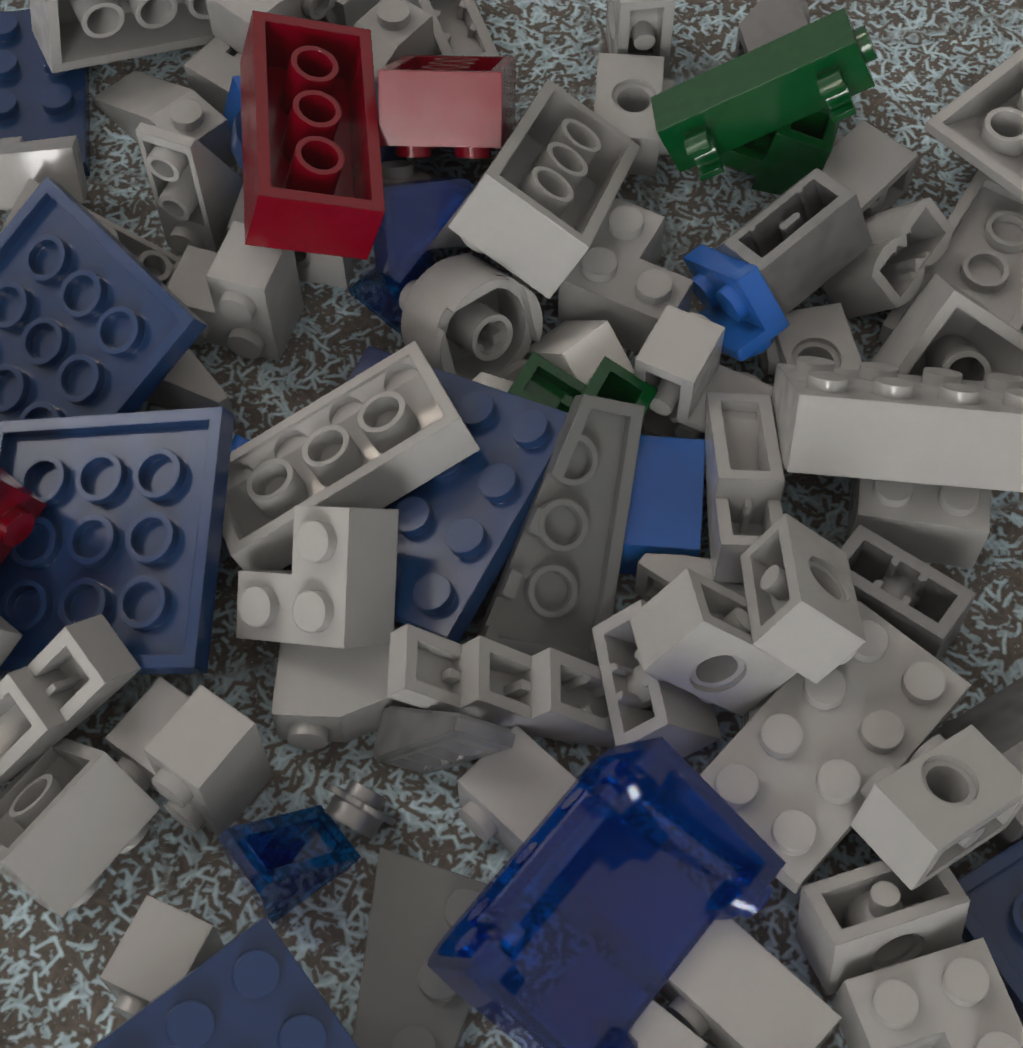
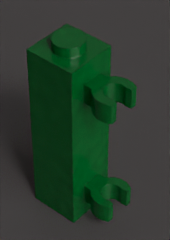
(764, 92)

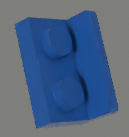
(737, 300)

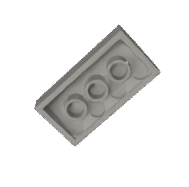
(343, 450)

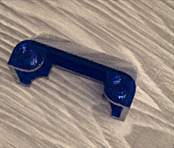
(605, 901)

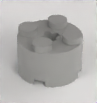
(470, 318)

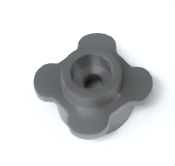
(358, 808)

